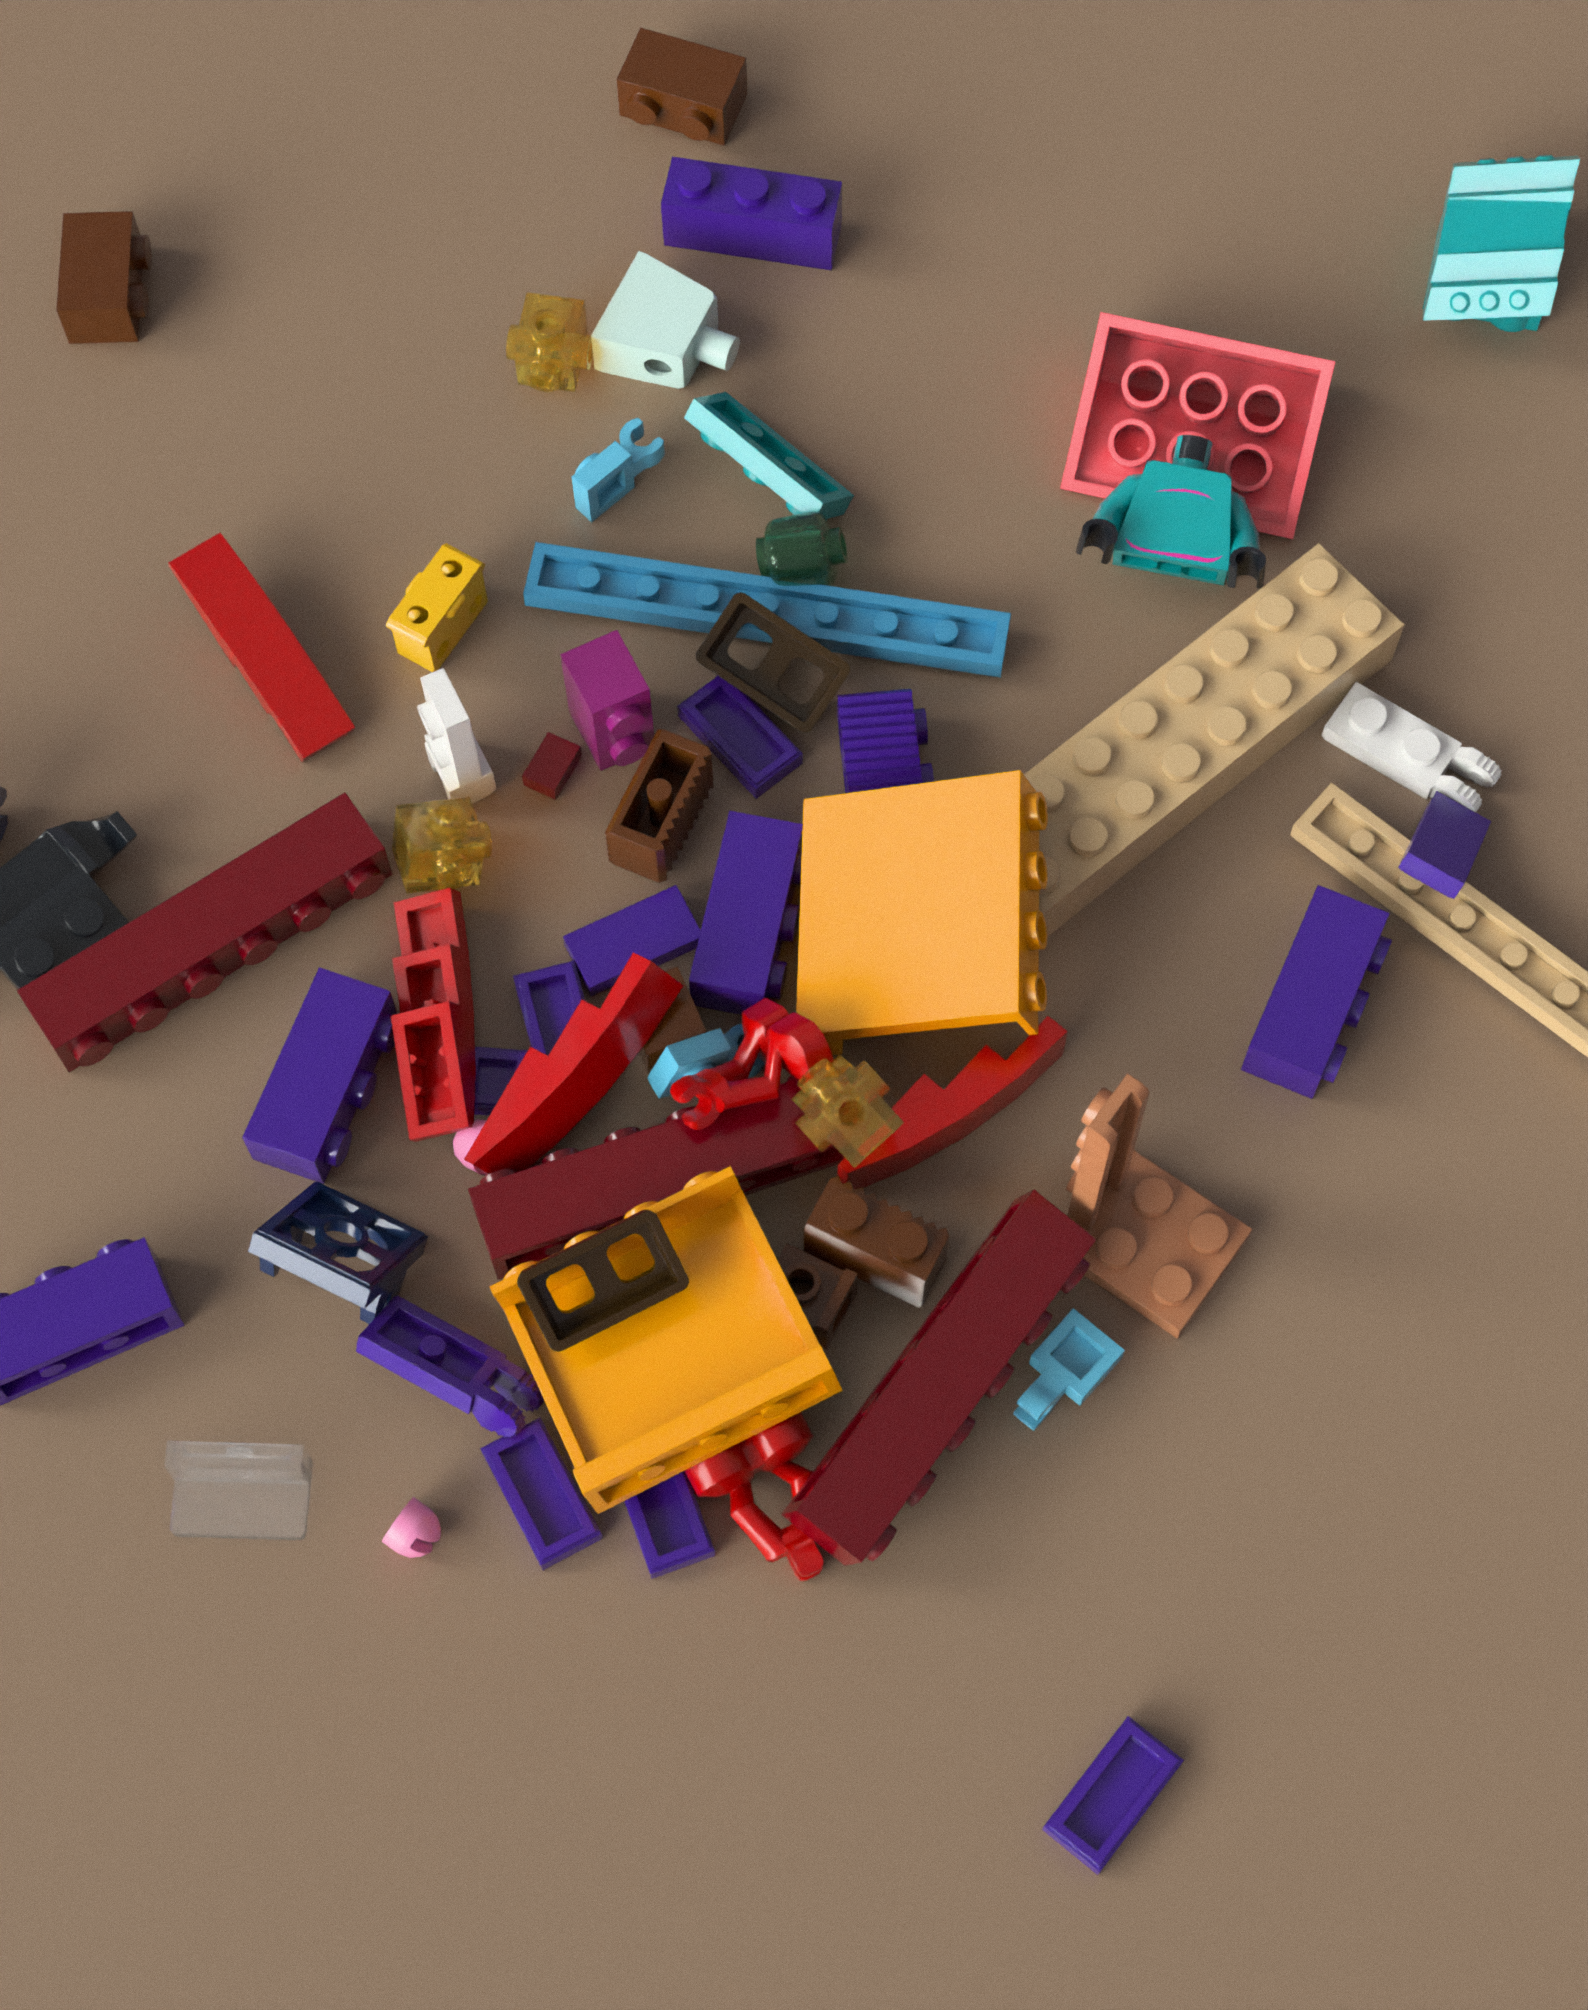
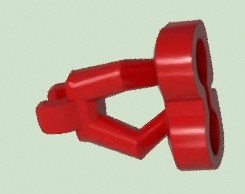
(772, 1036)
(732, 1474)

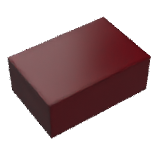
(552, 765)

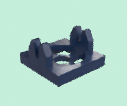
(326, 1210)

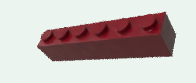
(207, 933)
(578, 1191)
(940, 1379)

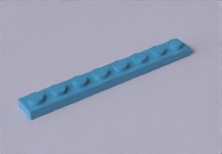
(833, 616)

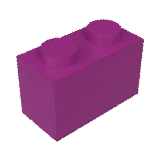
(608, 700)

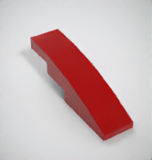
(261, 646)
(436, 1015)
(559, 1089)
(942, 1117)

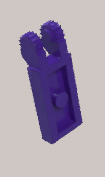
(451, 1365)

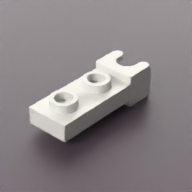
(451, 742)

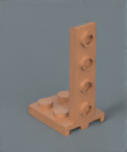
(1154, 1235)

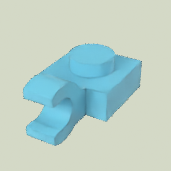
(610, 475)
(694, 1055)
(1070, 1362)

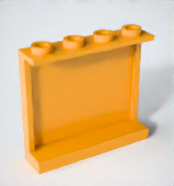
(922, 908)
(686, 1371)

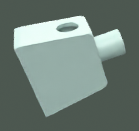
(660, 327)

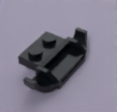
(52, 902)

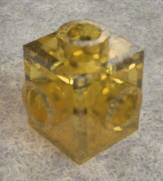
(550, 343)
(440, 844)
(863, 1120)

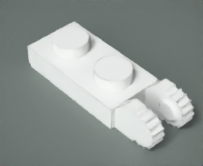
(1407, 748)

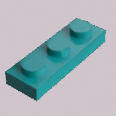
(767, 456)

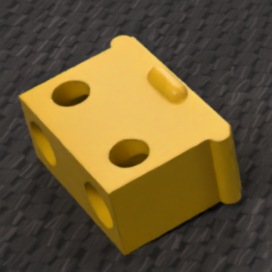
(438, 607)

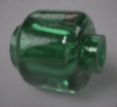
(801, 550)

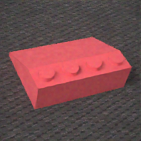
(1168, 382)

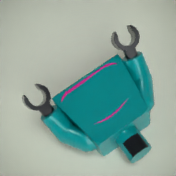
(1178, 521)

